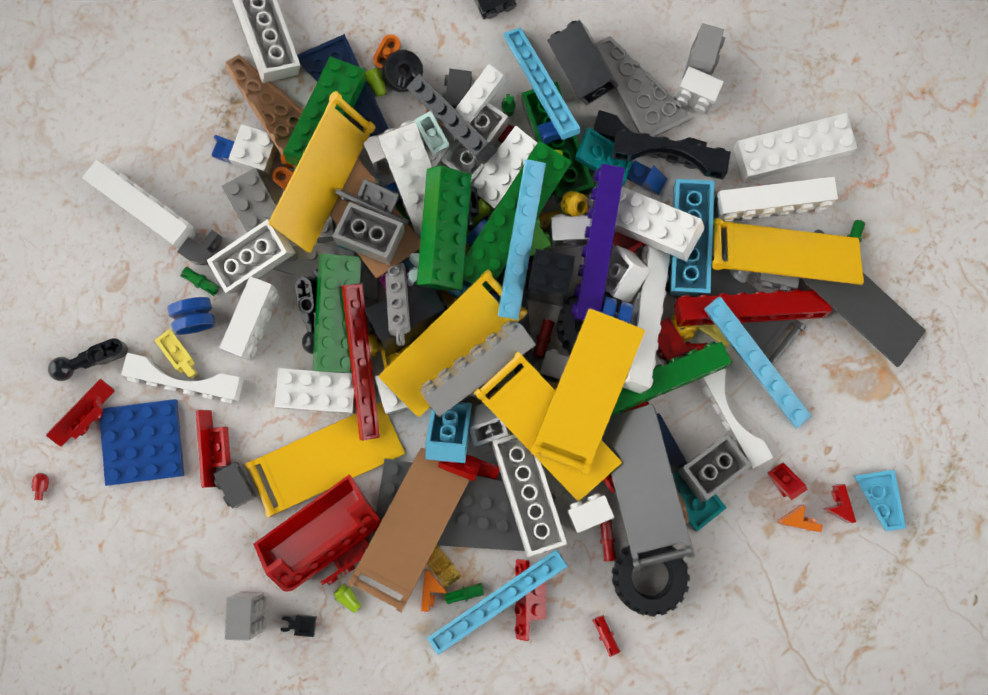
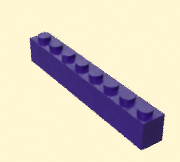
(599, 240)

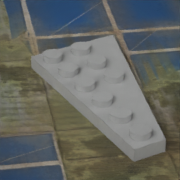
(642, 95)
(304, 263)

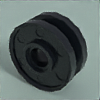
(406, 60)

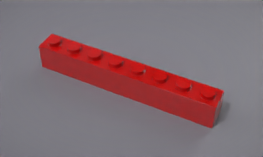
(754, 307)

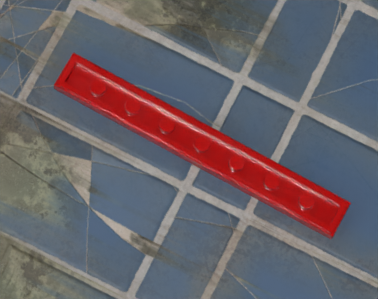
(360, 361)

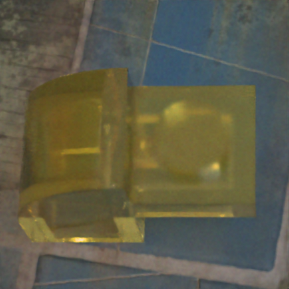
(443, 567)

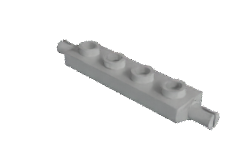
(397, 302)

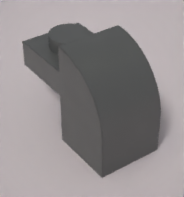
(201, 253)

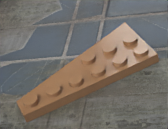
(269, 103)

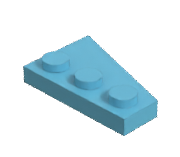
(884, 498)

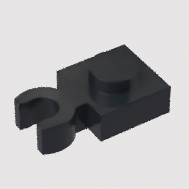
(303, 625)

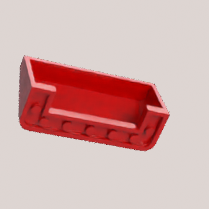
(317, 535)

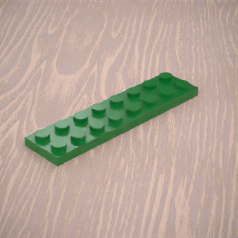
(493, 242)

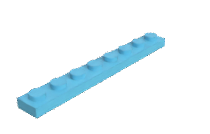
(542, 83)
(521, 239)
(757, 362)
(497, 601)

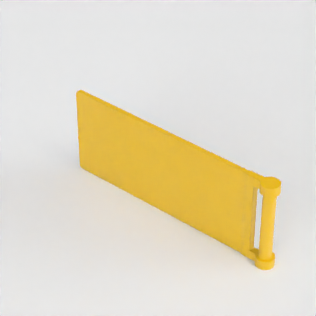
(319, 173)
(788, 252)
(444, 341)
(589, 388)
(522, 409)
(322, 461)

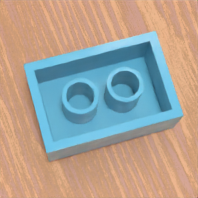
(449, 434)

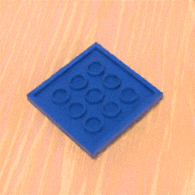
(141, 442)

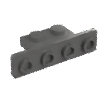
(376, 198)

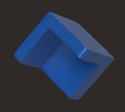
(548, 132)
(222, 148)

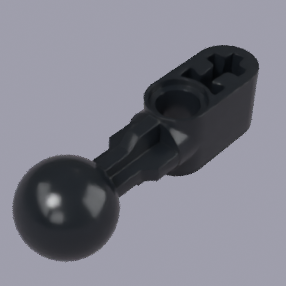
(307, 314)
(63, 368)

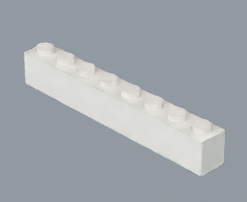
(647, 315)

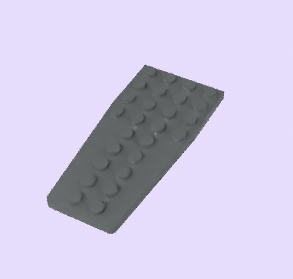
(480, 518)

